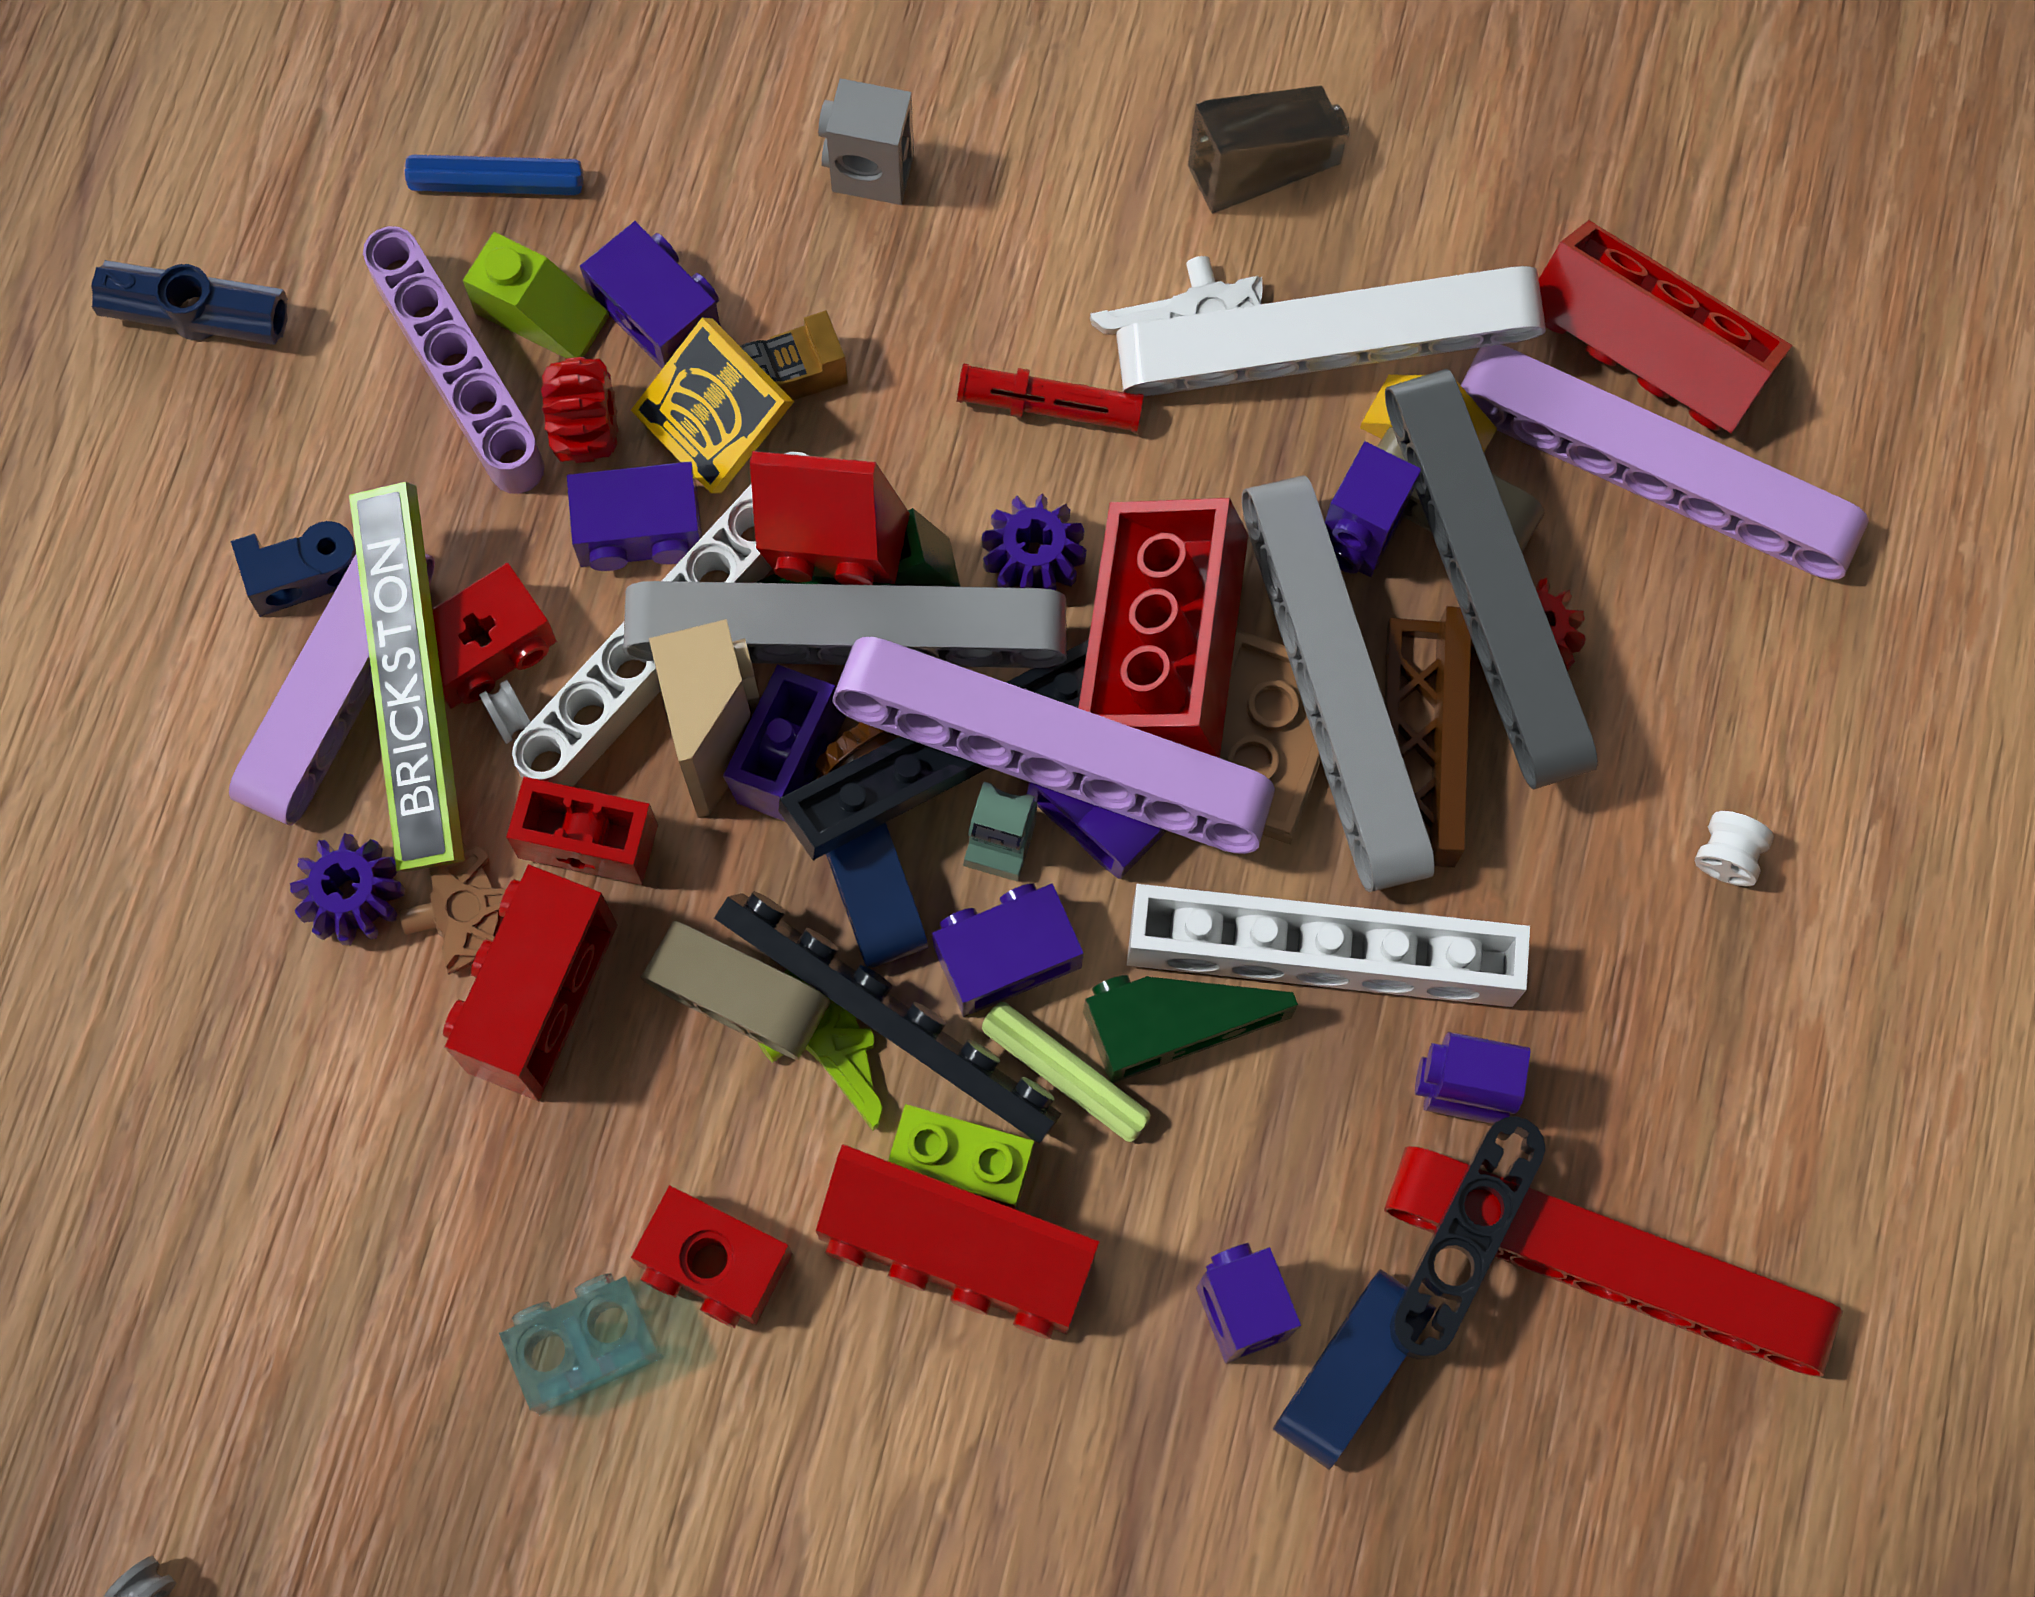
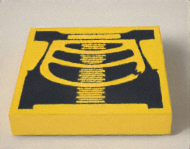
(712, 405)

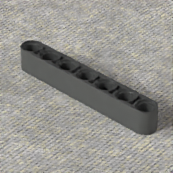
(1491, 580)

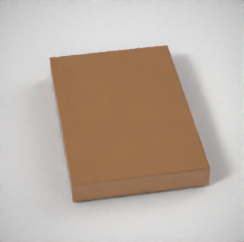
(1270, 729)

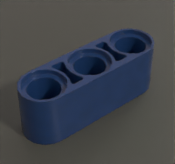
(877, 898)
(1349, 1374)

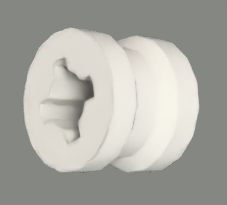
(1734, 848)

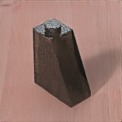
(1263, 142)

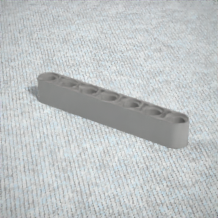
(826, 619)
(1337, 684)

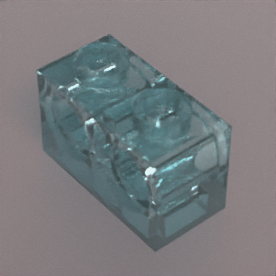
(586, 1360)

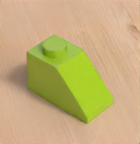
(533, 298)

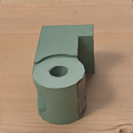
(1000, 832)

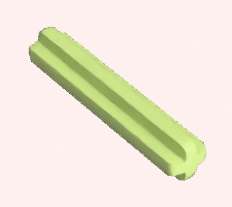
(1066, 1071)

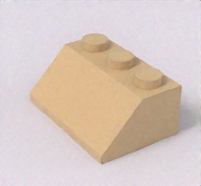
(708, 703)

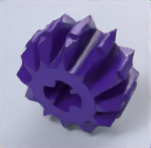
(1025, 525)
(323, 899)

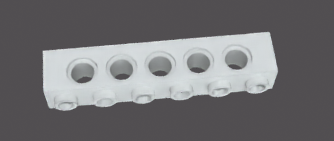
(1328, 945)

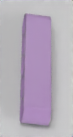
(447, 334)
(310, 710)

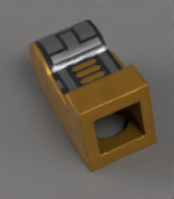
(802, 358)

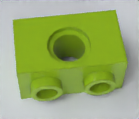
(963, 1154)

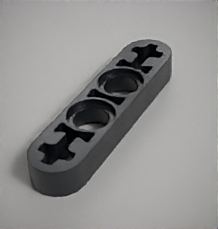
(1475, 1241)

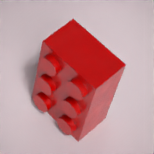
(530, 981)

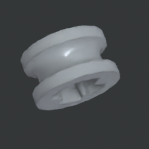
(505, 711)
(142, 1581)

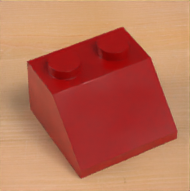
(826, 518)

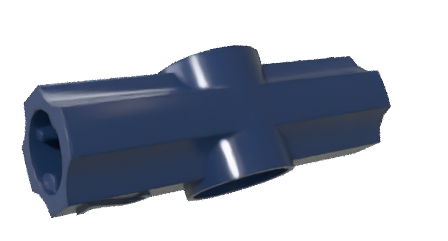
(157, 297)

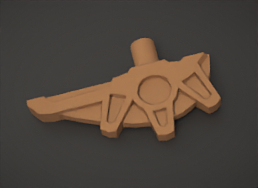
(460, 908)

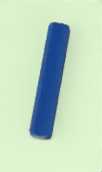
(494, 174)

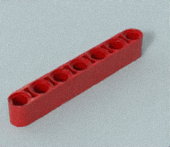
(1630, 1267)

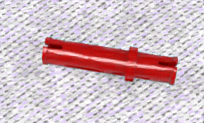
(978, 385)

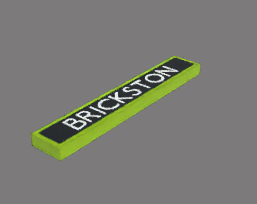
(406, 677)

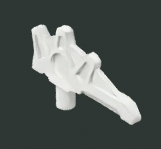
(1200, 298)

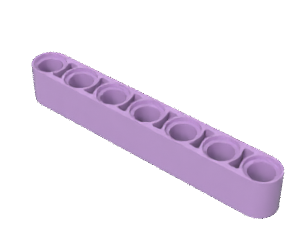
(1666, 462)
(1054, 745)

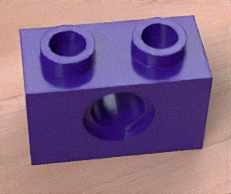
(1369, 508)
(783, 740)
(1246, 1302)

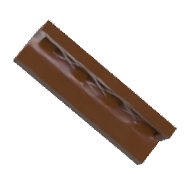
(1448, 727)

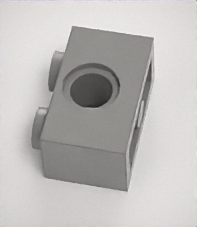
(868, 140)

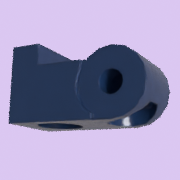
(294, 568)

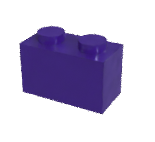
(648, 291)
(634, 515)
(1006, 947)

